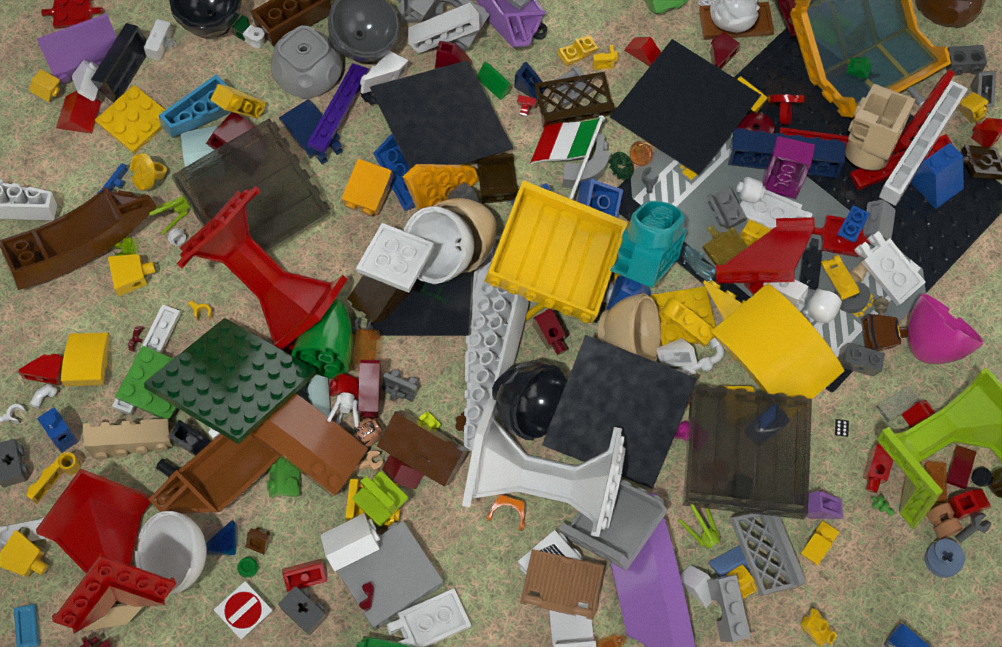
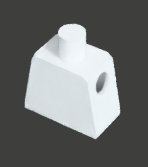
(794, 291)

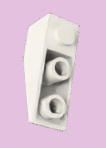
(388, 69)

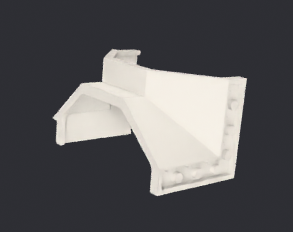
(503, 468)

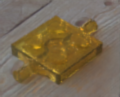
(723, 245)

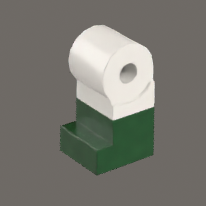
(252, 35)

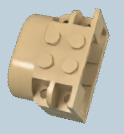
(877, 127)

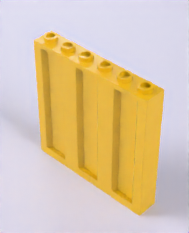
(556, 252)

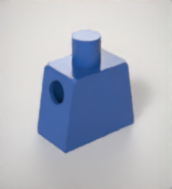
(56, 427)

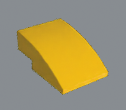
(85, 359)

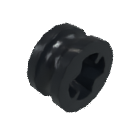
(539, 36)

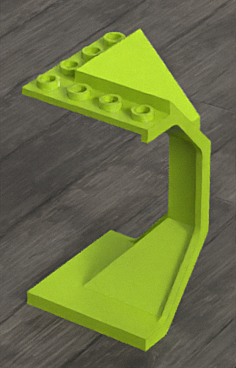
(969, 419)

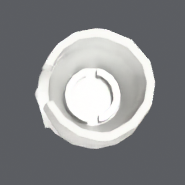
(823, 306)

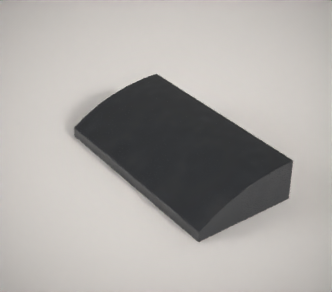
(121, 63)

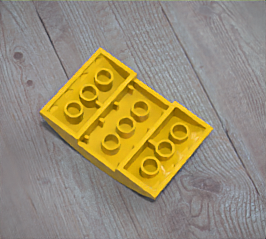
(778, 346)

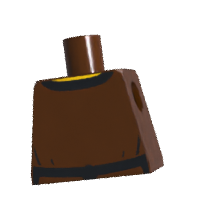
(882, 332)

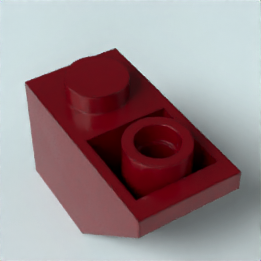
(449, 54)

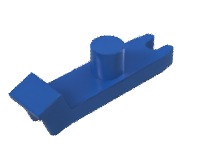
(115, 179)

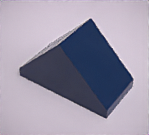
(525, 80)

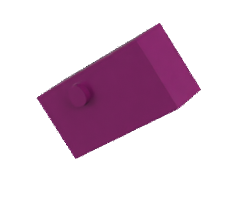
(787, 167)

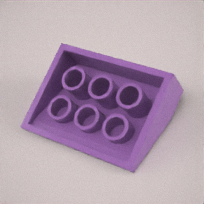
(80, 42)

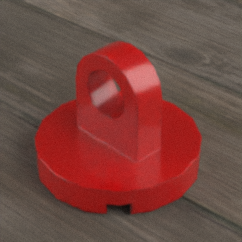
(786, 105)

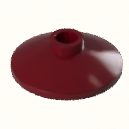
(759, 119)

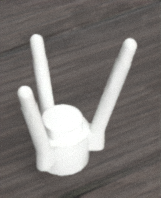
(344, 404)

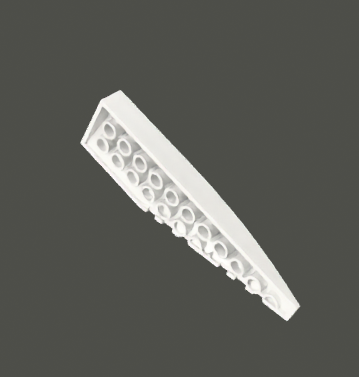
(492, 343)

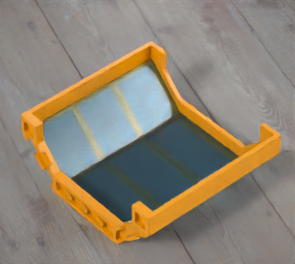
(876, 29)

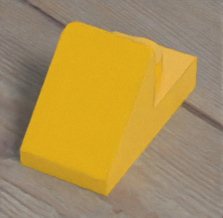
(820, 543)

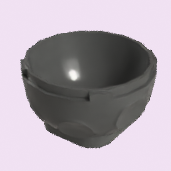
(372, 19)

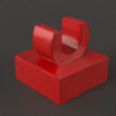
(526, 103)

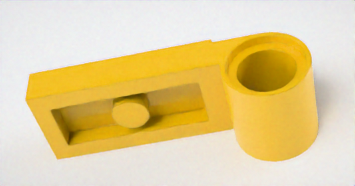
(686, 320)
(51, 475)

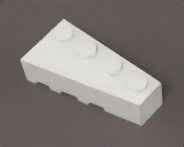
(26, 203)

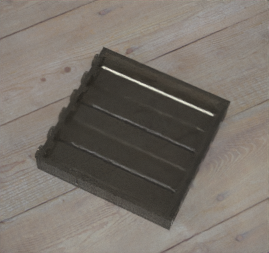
(263, 159)
(748, 452)

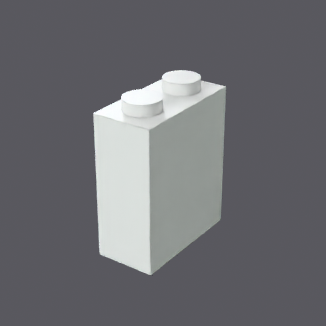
(350, 541)

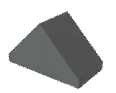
(984, 85)

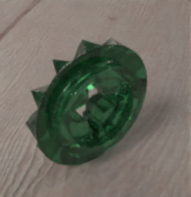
(622, 159)

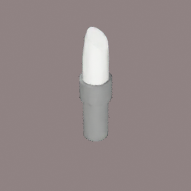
(915, 94)

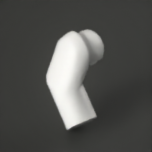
(39, 395)

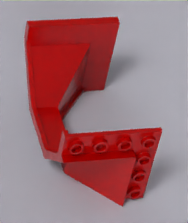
(287, 299)
(98, 530)

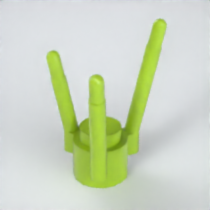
(178, 205)
(709, 536)

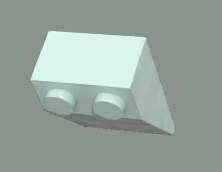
(195, 145)

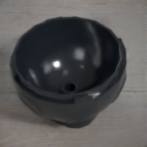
(194, 15)
(528, 397)

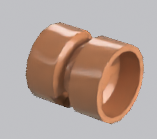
(947, 527)

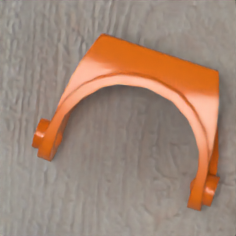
(517, 504)

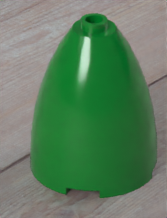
(327, 343)

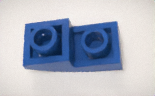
(853, 224)

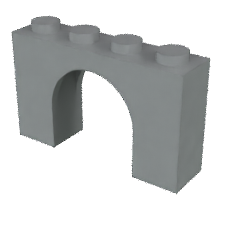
(419, 8)

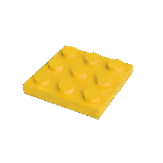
(132, 119)
(696, 300)

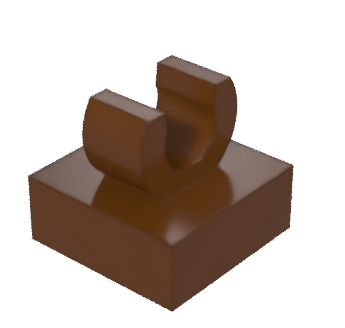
(257, 540)

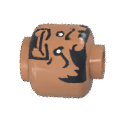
(368, 432)

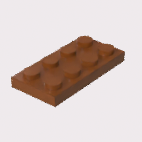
(762, 26)

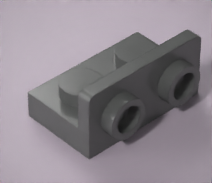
(727, 208)

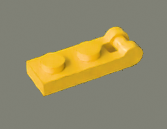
(840, 277)

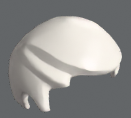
(734, 14)

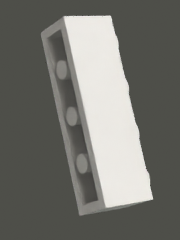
(443, 28)

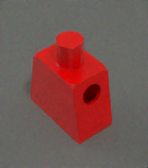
(879, 460)

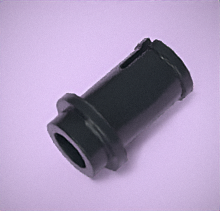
(166, 468)

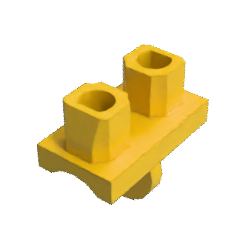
(818, 628)

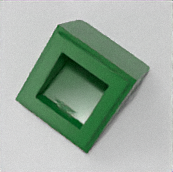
(859, 67)

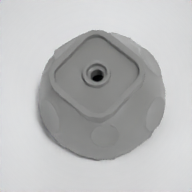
(306, 72)

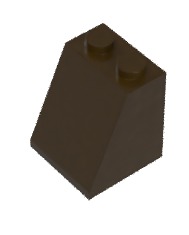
(376, 298)

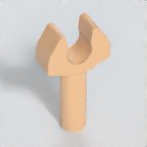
(368, 462)

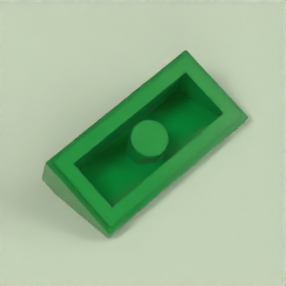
(493, 81)

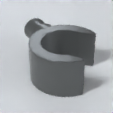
(649, 182)
(357, 323)

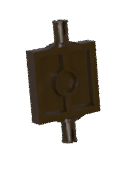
(983, 161)

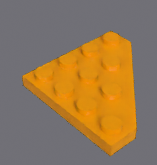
(433, 182)

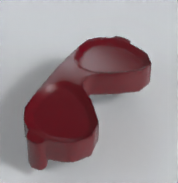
(131, 344)
(368, 589)

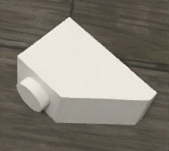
(82, 79)

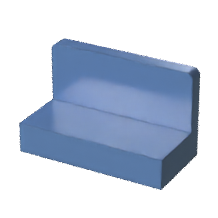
(729, 561)

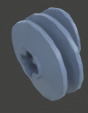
(948, 549)

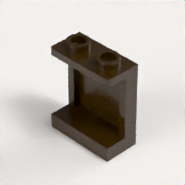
(497, 178)

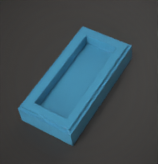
(26, 626)

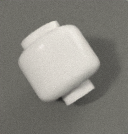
(750, 189)

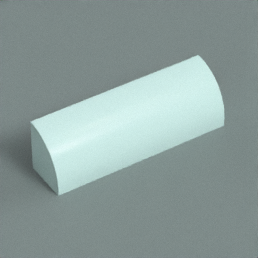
(317, 393)

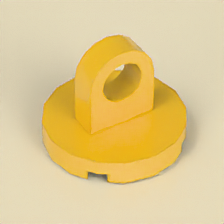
(146, 171)

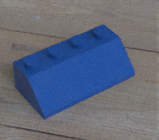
(391, 158)

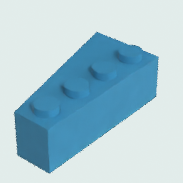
(193, 109)

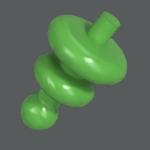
(883, 505)

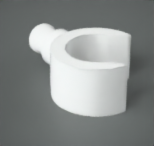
(8, 416)

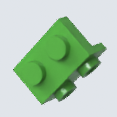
(283, 479)

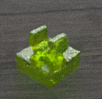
(127, 247)

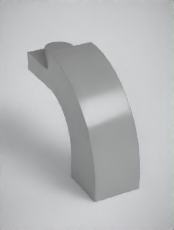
(593, 169)

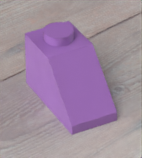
(824, 506)

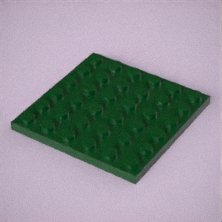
(230, 380)

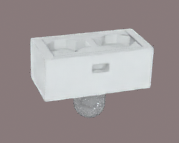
(159, 40)

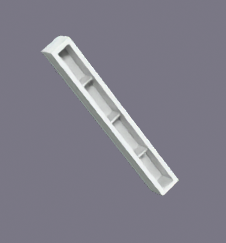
(923, 143)

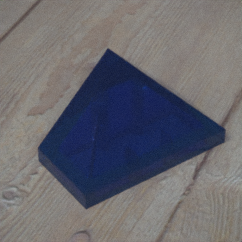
(224, 541)

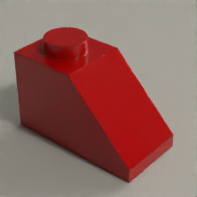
(987, 132)
(44, 369)

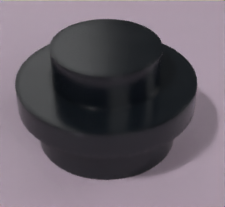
(982, 477)

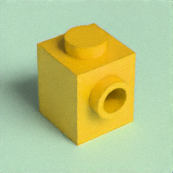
(44, 85)

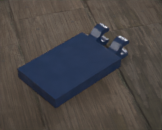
(301, 124)

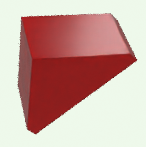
(643, 49)

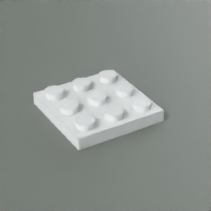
(395, 257)

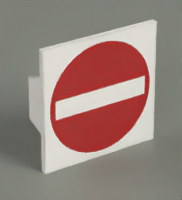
(243, 610)

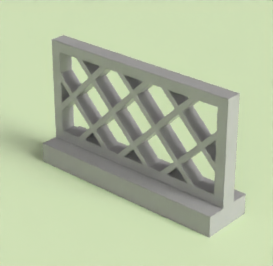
(780, 548)

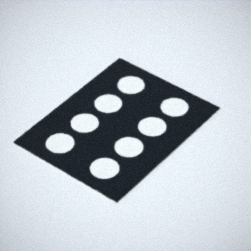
(841, 427)

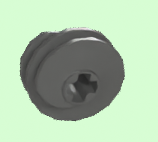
(856, 302)

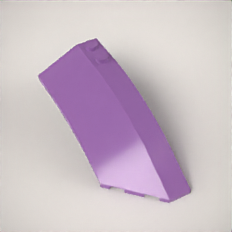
(514, 25)
(654, 595)

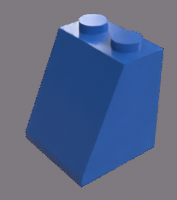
(940, 176)

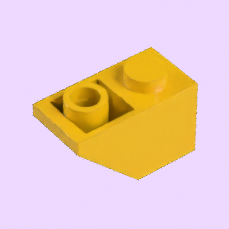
(974, 107)

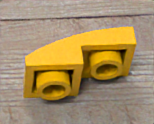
(579, 50)

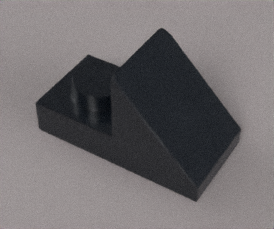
(187, 438)

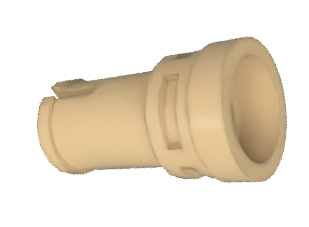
(859, 272)

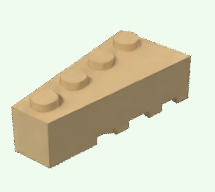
(126, 438)

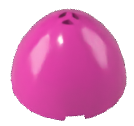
(938, 335)

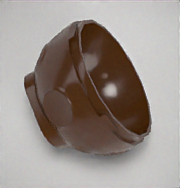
(950, 12)

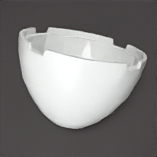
(444, 230)

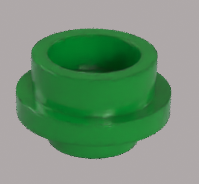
(247, 567)

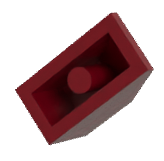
(723, 49)

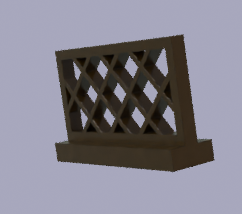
(580, 112)

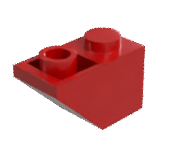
(969, 503)

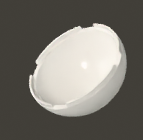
(172, 548)

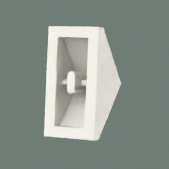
(677, 354)
(696, 584)

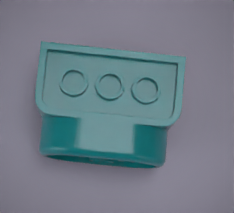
(651, 242)

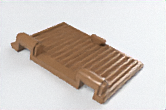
(562, 584)

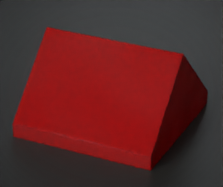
(78, 113)

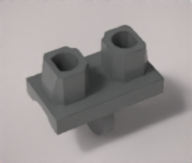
(399, 388)

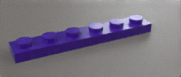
(337, 108)

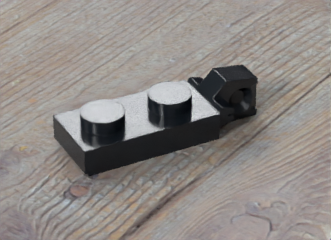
(811, 265)

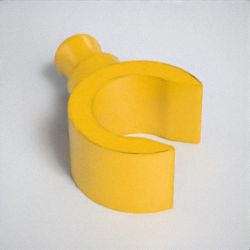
(197, 308)

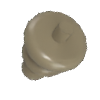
(881, 305)

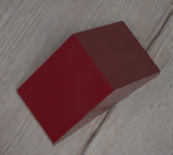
(402, 473)

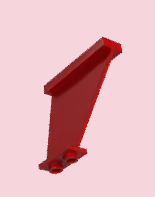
(771, 256)

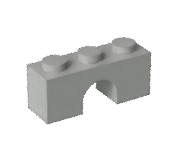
(734, 622)

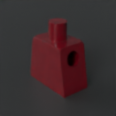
(546, 324)

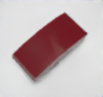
(961, 467)

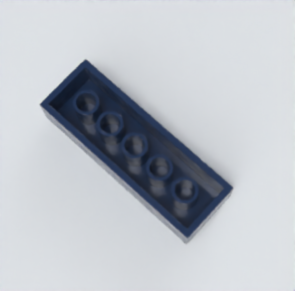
(754, 149)

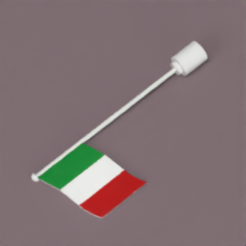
(567, 142)

